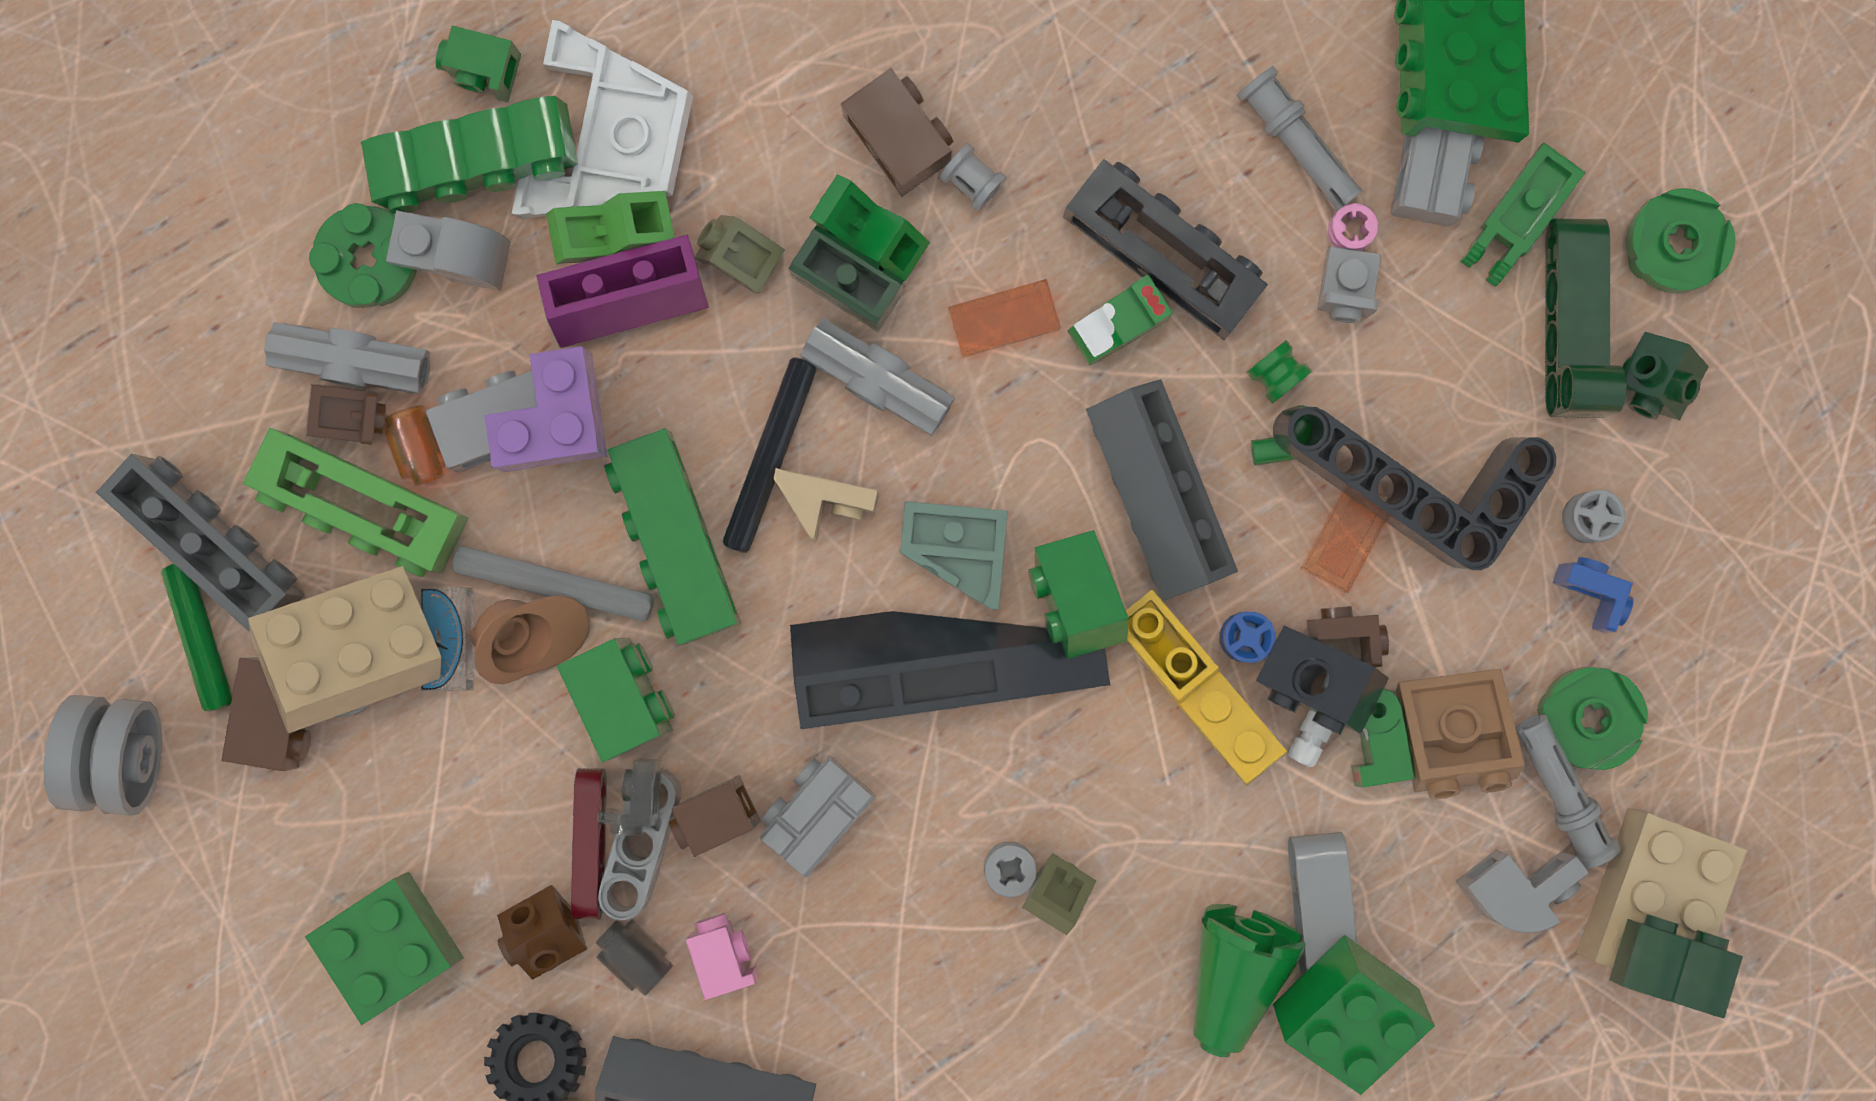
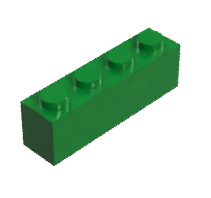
(673, 537)

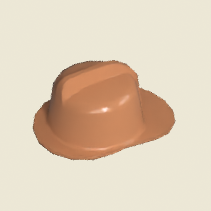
(527, 637)

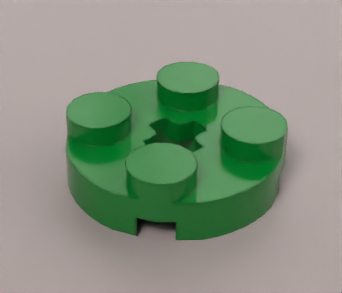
(1704, 225)
(335, 259)
(1621, 725)

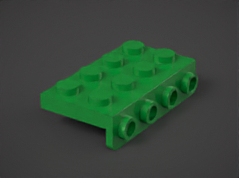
(1463, 67)

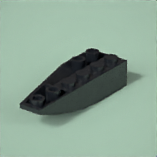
(926, 664)

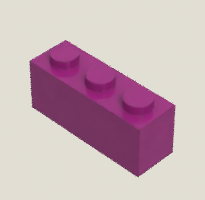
(622, 291)

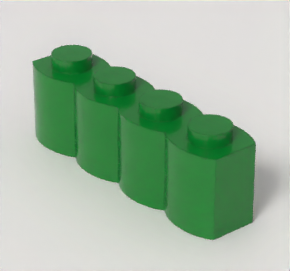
(468, 153)

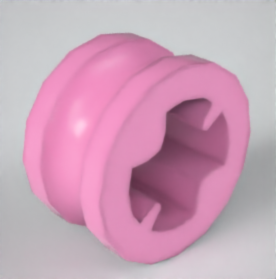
(1368, 229)

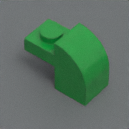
(869, 228)

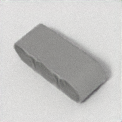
(637, 870)
(1321, 893)

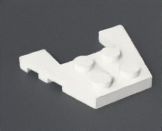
(627, 134)

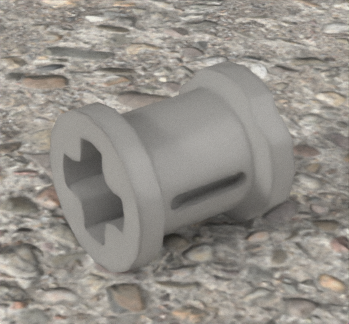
(972, 177)

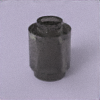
(633, 956)

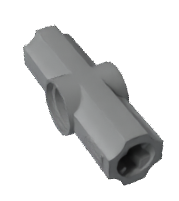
(347, 358)
(877, 376)

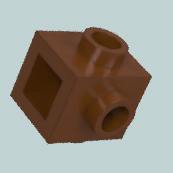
(540, 933)

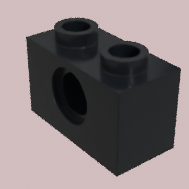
(1351, 687)

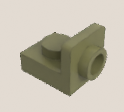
(738, 251)
(1059, 894)

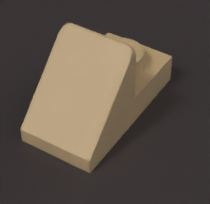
(810, 493)

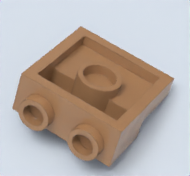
(1460, 733)

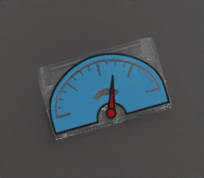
(450, 620)

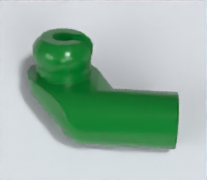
(1267, 451)

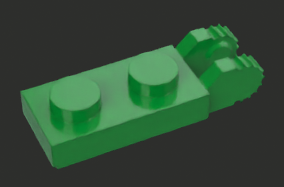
(1525, 209)

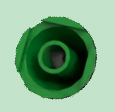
(1239, 974)

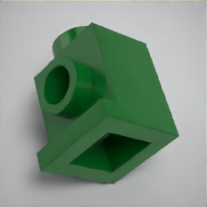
(479, 61)

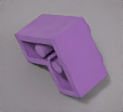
(564, 423)

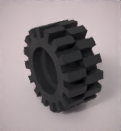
(510, 1042)

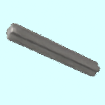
(552, 583)

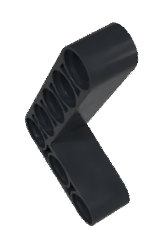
(1412, 494)

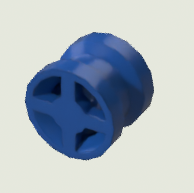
(1259, 639)

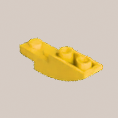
(1201, 689)

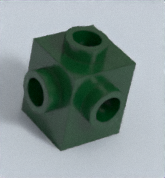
(1663, 377)

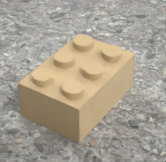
(345, 648)
(1662, 874)

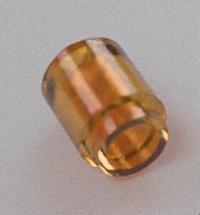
(414, 445)

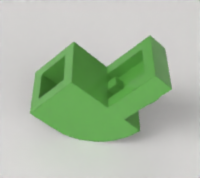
(609, 228)

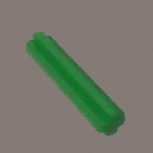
(197, 639)

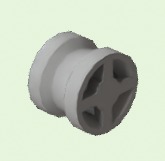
(1605, 516)
(1007, 857)

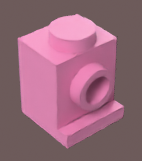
(720, 957)

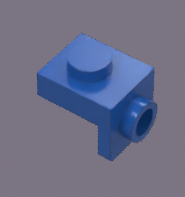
(1591, 579)

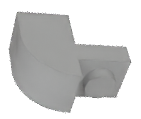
(449, 248)
(1519, 902)

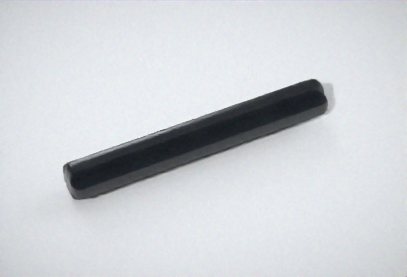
(769, 455)

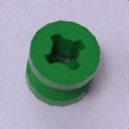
(1279, 371)

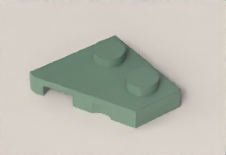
(958, 546)

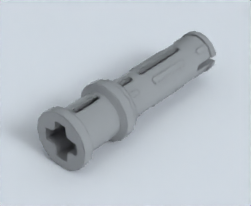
(1286, 119)
(1575, 811)

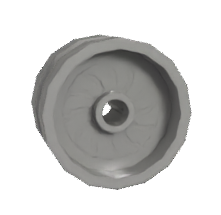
(102, 755)

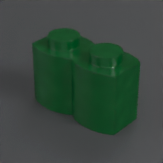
(1675, 967)

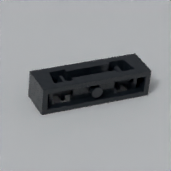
(1161, 218)

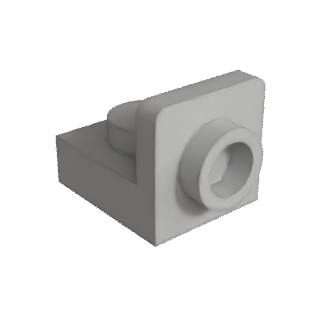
(1349, 284)

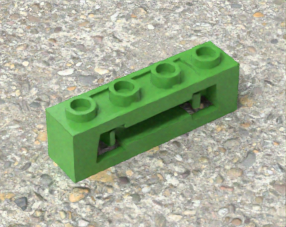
(278, 467)

